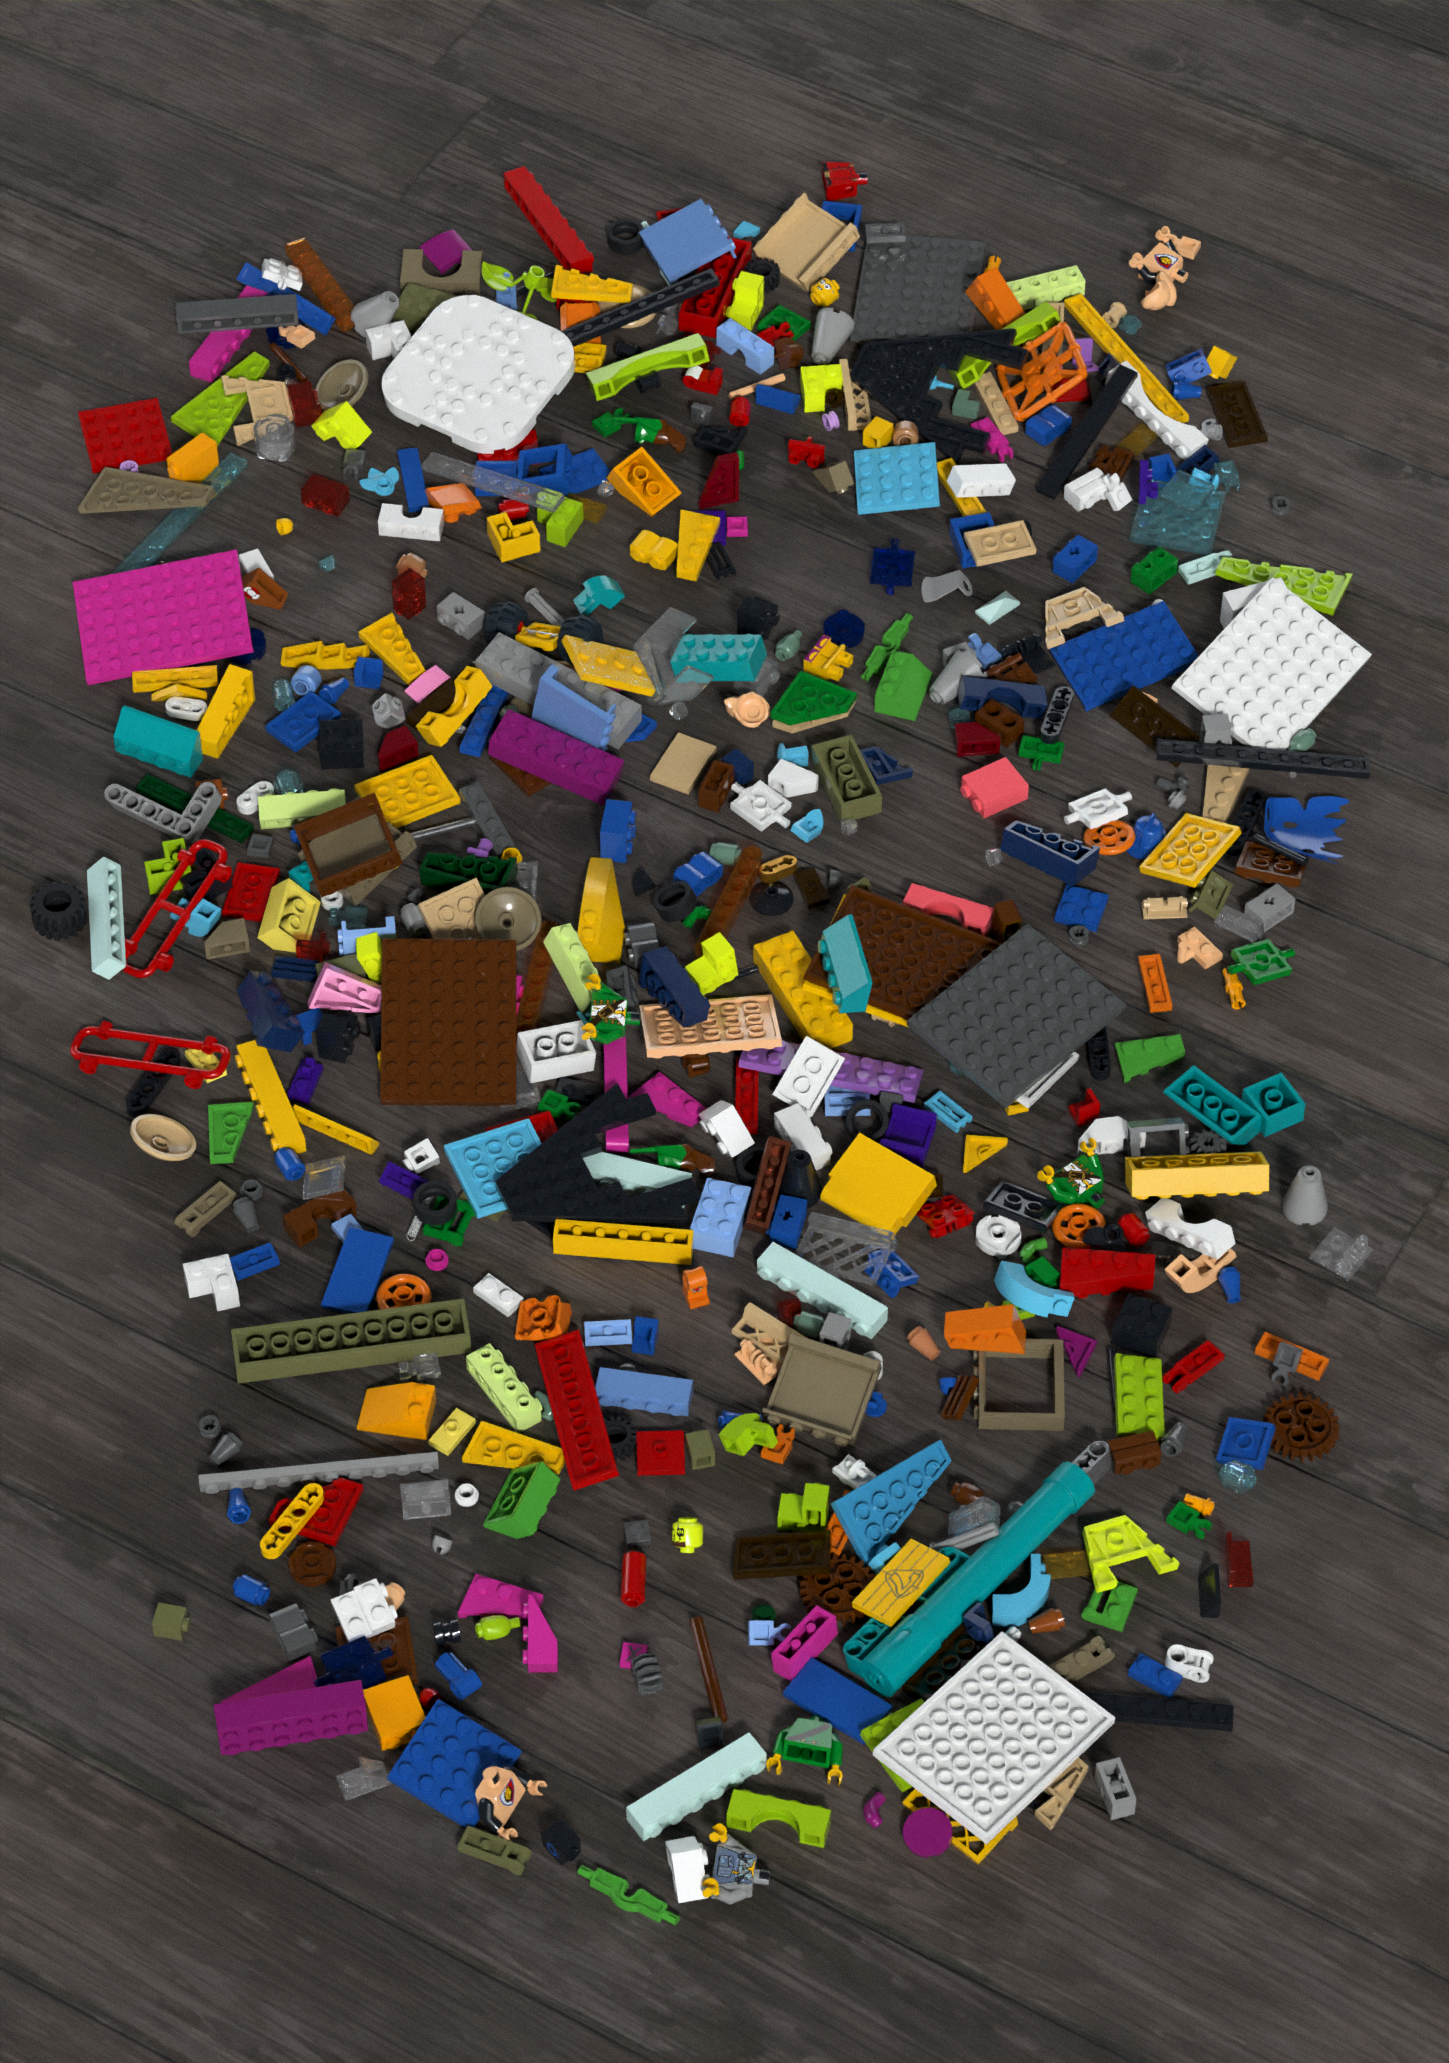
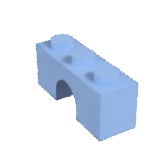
(757, 352)

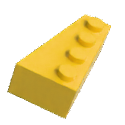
(226, 710)

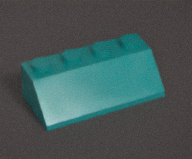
(158, 741)
(845, 966)
(1215, 1106)

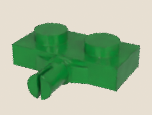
(1035, 749)

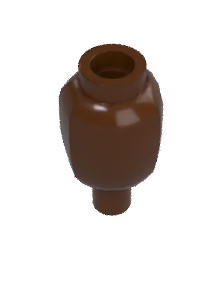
(966, 1493)

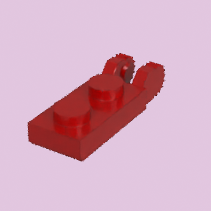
(1194, 1366)

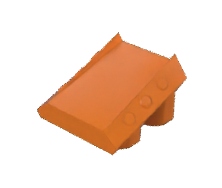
(576, 313)
(454, 500)
(542, 1319)

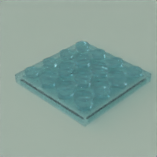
(1175, 529)

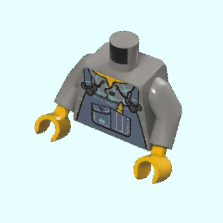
(733, 1870)

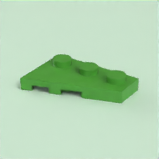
(1144, 1054)
(227, 1129)

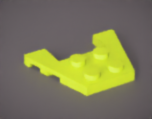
(1119, 1542)

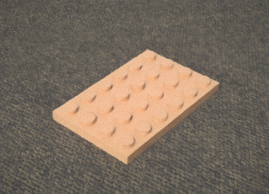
(730, 1026)

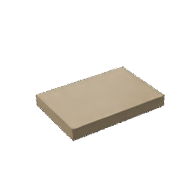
(1000, 543)
(683, 763)

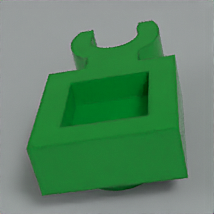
(605, 423)
(558, 1105)
(1186, 1518)

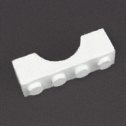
(1209, 1238)

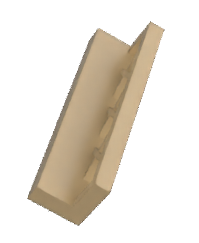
(851, 399)
(769, 1328)

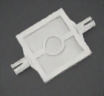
(281, 274)
(760, 805)
(1098, 808)

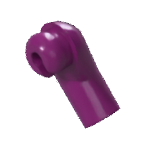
(871, 1810)

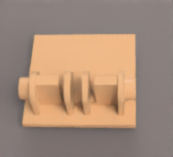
(757, 1363)

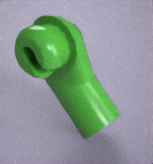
(1031, 1247)

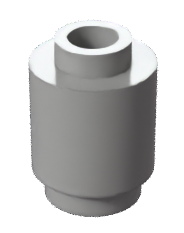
(413, 920)

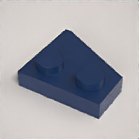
(884, 766)

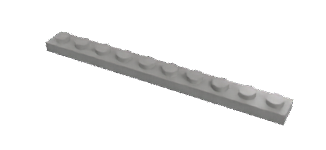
(327, 1471)

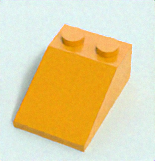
(643, 482)
(399, 1410)

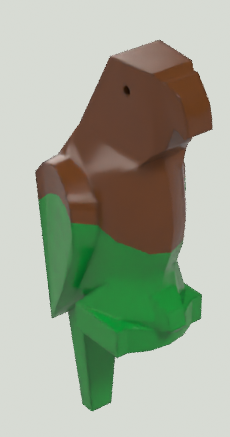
(656, 432)
(680, 1158)

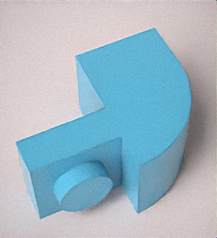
(201, 918)

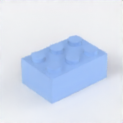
(720, 1217)

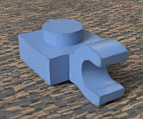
(985, 653)

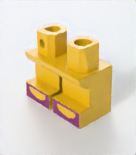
(826, 658)

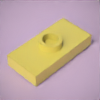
(203, 1061)
(452, 1431)

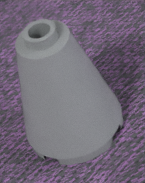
(374, 312)
(830, 334)
(947, 683)
(1306, 1197)

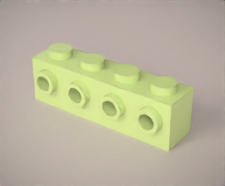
(1048, 287)
(294, 808)
(571, 963)
(504, 1388)

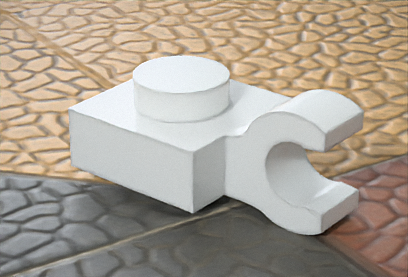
(1118, 494)

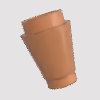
(923, 1342)

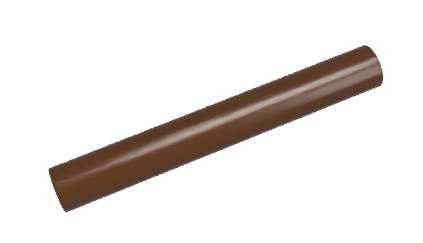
(286, 360)

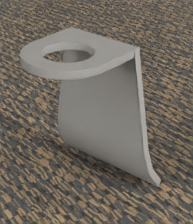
(937, 587)

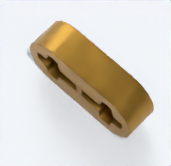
(778, 869)

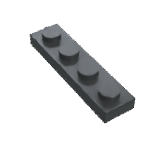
(486, 818)

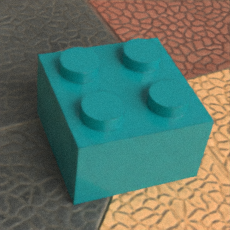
(1276, 1103)

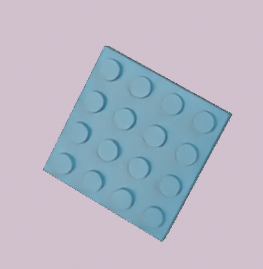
(896, 478)
(485, 1158)

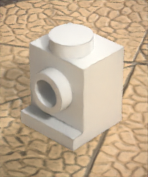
(421, 1150)

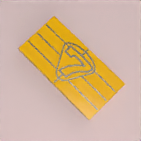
(900, 1582)

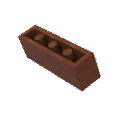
(767, 1185)

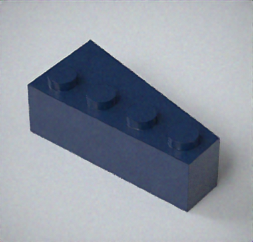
(1049, 852)
(673, 987)
(269, 1013)

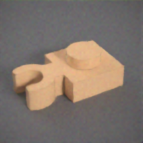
(1186, 246)
(297, 335)

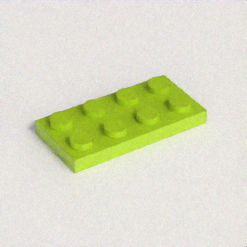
(1138, 1395)

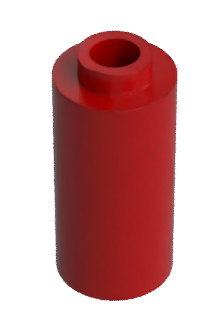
(633, 1578)

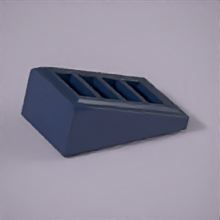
(1198, 456)

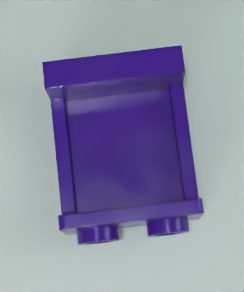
(910, 1133)

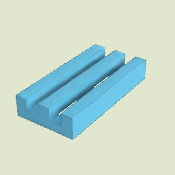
(945, 1114)

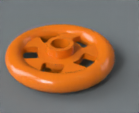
(1110, 836)
(1066, 1214)
(400, 1281)

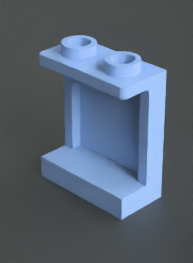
(348, 937)

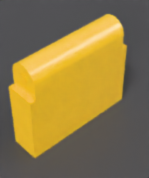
(877, 1186)

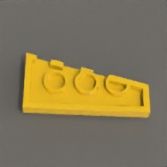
(591, 288)
(694, 543)
(389, 643)

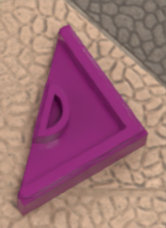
(1077, 1348)

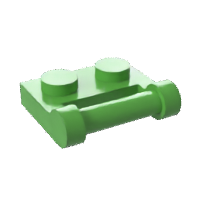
(1116, 1609)

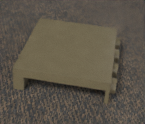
(353, 846)
(822, 1390)

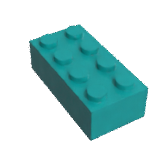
(723, 656)

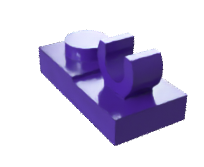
(1145, 488)
(305, 1081)
(401, 1180)

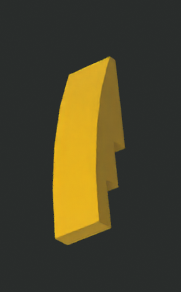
(322, 656)

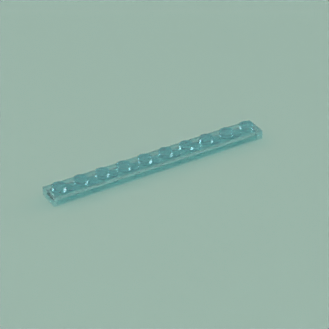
(182, 518)

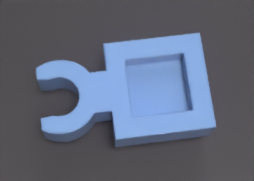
(763, 1633)

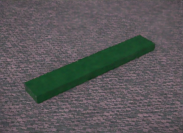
(178, 800)

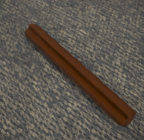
(708, 1668)

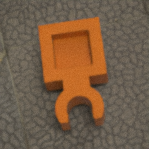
(782, 1448)

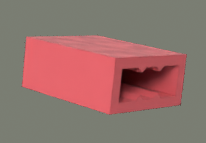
(994, 787)

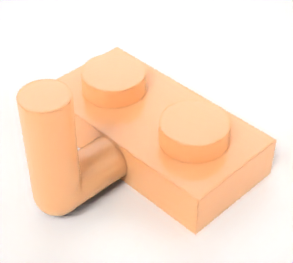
(1195, 945)

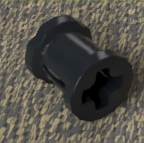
(626, 350)
(648, 381)

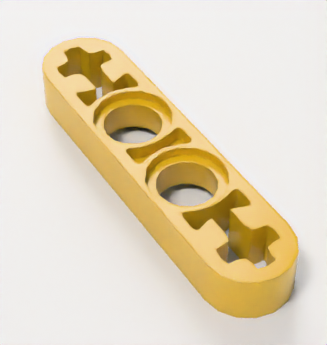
(294, 1522)

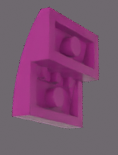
(445, 250)

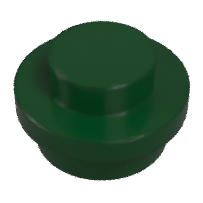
(763, 1613)

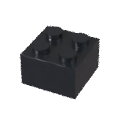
(341, 744)
(1141, 1326)

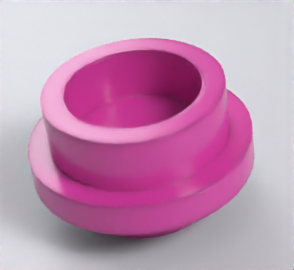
(437, 1260)

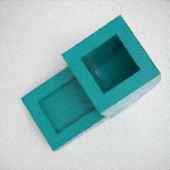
(598, 591)

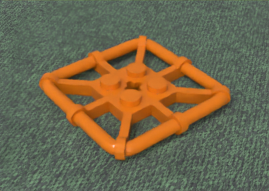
(1052, 369)

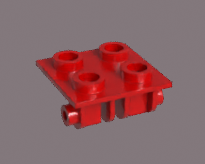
(945, 1215)

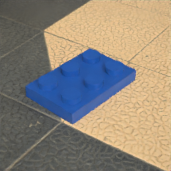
(586, 472)
(301, 721)

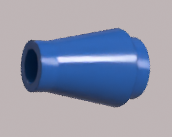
(1182, 390)
(332, 691)
(1230, 1282)
(238, 1507)

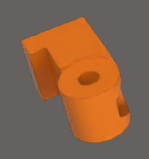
(695, 1287)

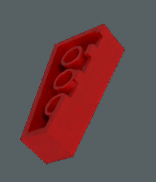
(1104, 1272)

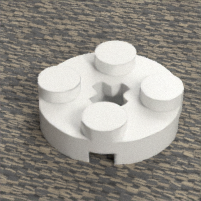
(998, 1246)

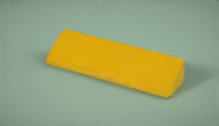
(335, 1130)

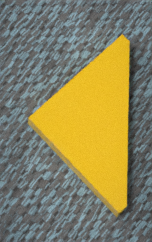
(179, 691)
(980, 1148)

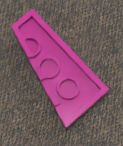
(293, 1678)

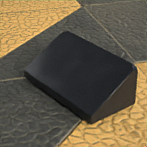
(1209, 1592)

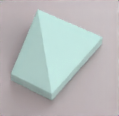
(997, 607)

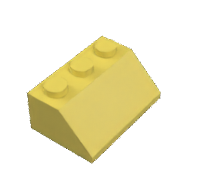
(288, 916)

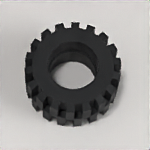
(58, 924)

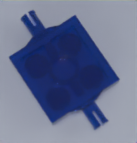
(892, 567)
(353, 1663)

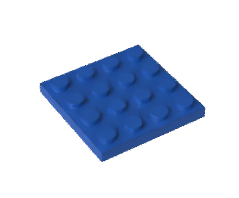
(448, 1762)

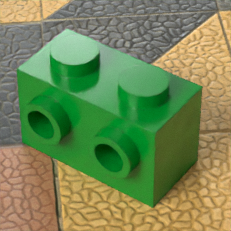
(1154, 570)

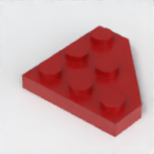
(331, 1517)

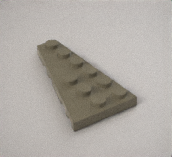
(132, 491)

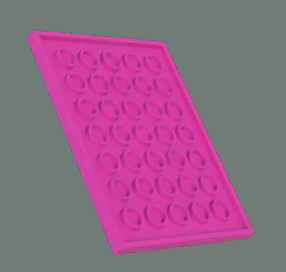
(162, 617)

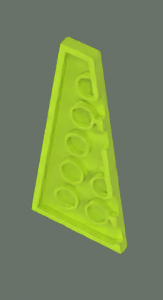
(212, 409)
(1316, 589)

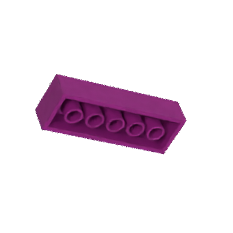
(555, 757)
(291, 1717)

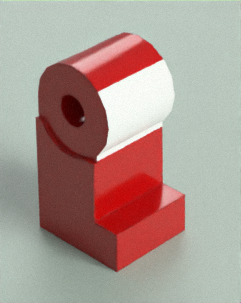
(703, 379)

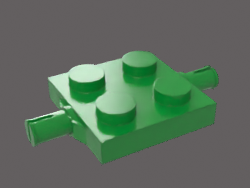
(1261, 961)

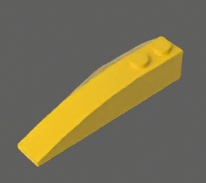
(601, 916)

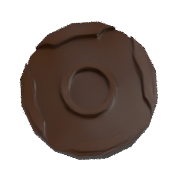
(312, 1564)

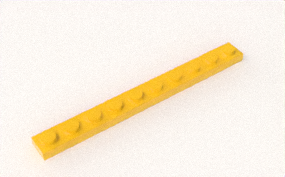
(1113, 344)

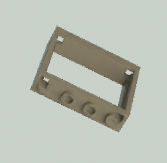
(1034, 1348)

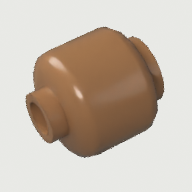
(905, 433)
(414, 562)

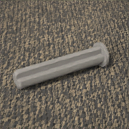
(544, 607)
(969, 1538)

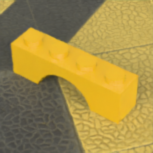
(470, 690)

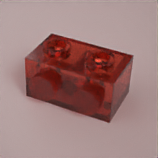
(304, 404)
(325, 495)
(409, 594)

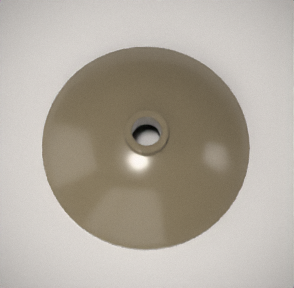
(342, 383)
(509, 905)

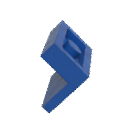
(777, 398)

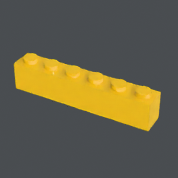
(270, 1097)
(623, 1241)

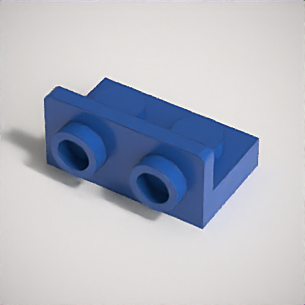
(1189, 367)
(894, 1274)

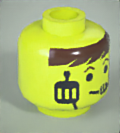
(687, 1534)

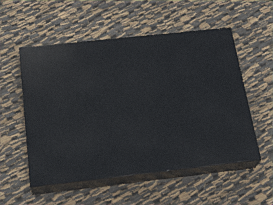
(1022, 1206)

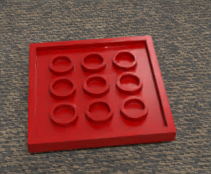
(125, 433)

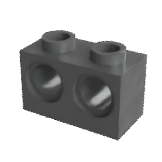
(623, 983)

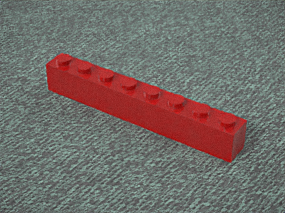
(547, 220)

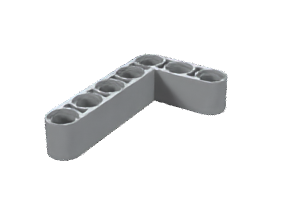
(164, 815)

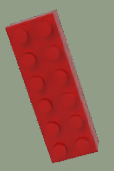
(708, 310)

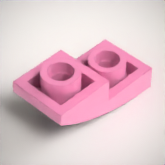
(427, 684)

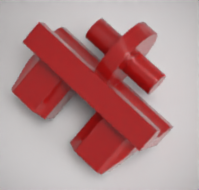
(806, 451)

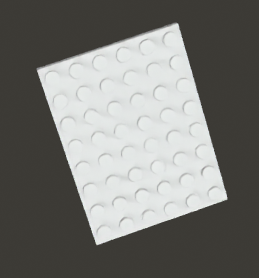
(1272, 669)
(993, 1737)

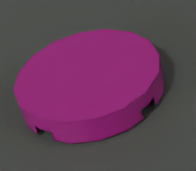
(927, 1832)

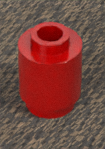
(740, 412)
(513, 509)
(1134, 1229)

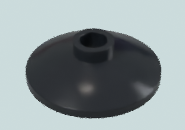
(771, 898)

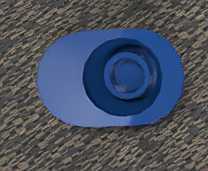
(1148, 834)

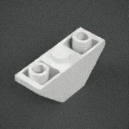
(1109, 1135)

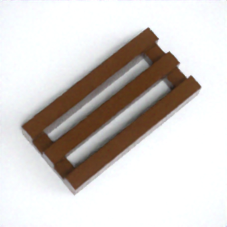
(959, 1397)

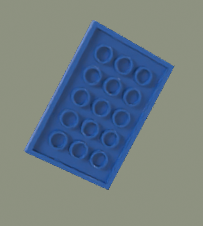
(1127, 654)

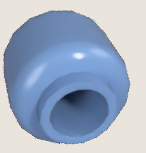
(306, 680)

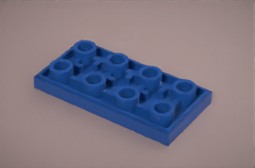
(357, 1272)
(836, 1699)

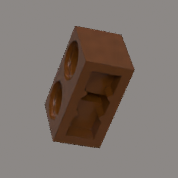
(1001, 722)
(716, 786)

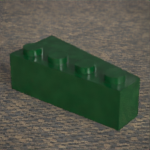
(448, 871)

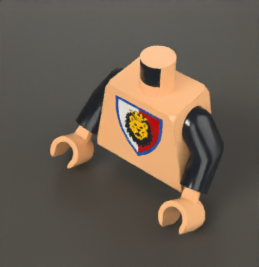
(1161, 258)
(500, 1794)

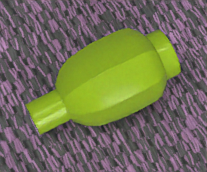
(495, 1626)

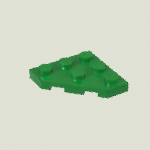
(812, 699)

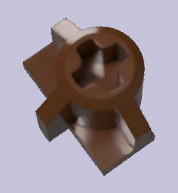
(788, 353)
(696, 1064)

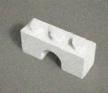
(424, 527)

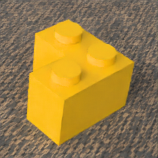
(510, 540)

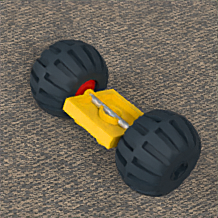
(514, 623)

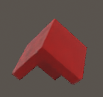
(1086, 1110)

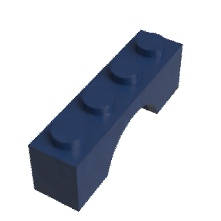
(1025, 698)

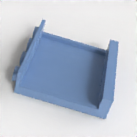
(686, 240)
(570, 713)

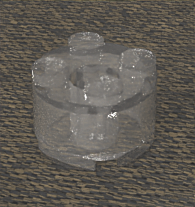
(274, 437)

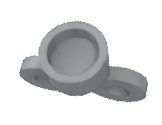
(1213, 431)

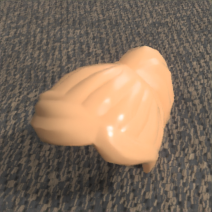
(1161, 295)
(748, 709)

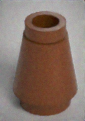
(1047, 1621)

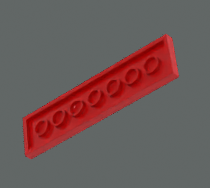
(576, 1410)

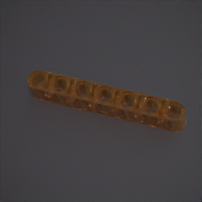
(321, 282)
(732, 897)
(536, 983)

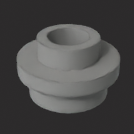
(1177, 799)

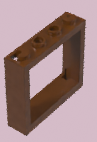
(335, 820)

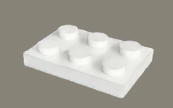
(809, 1075)

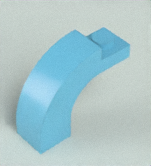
(1028, 1295)
(1020, 1607)

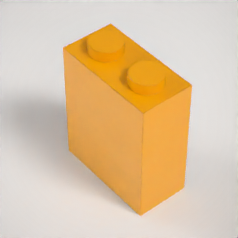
(194, 460)
(394, 1712)

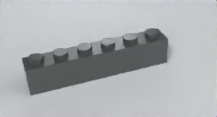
(237, 314)

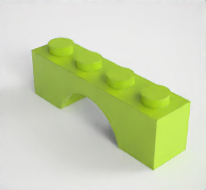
(751, 1809)

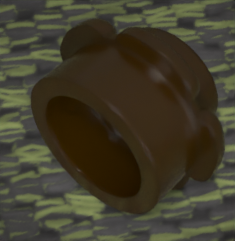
(831, 395)

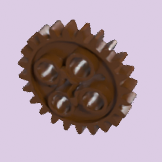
(1302, 1427)
(837, 1589)

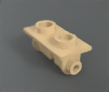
(1164, 909)

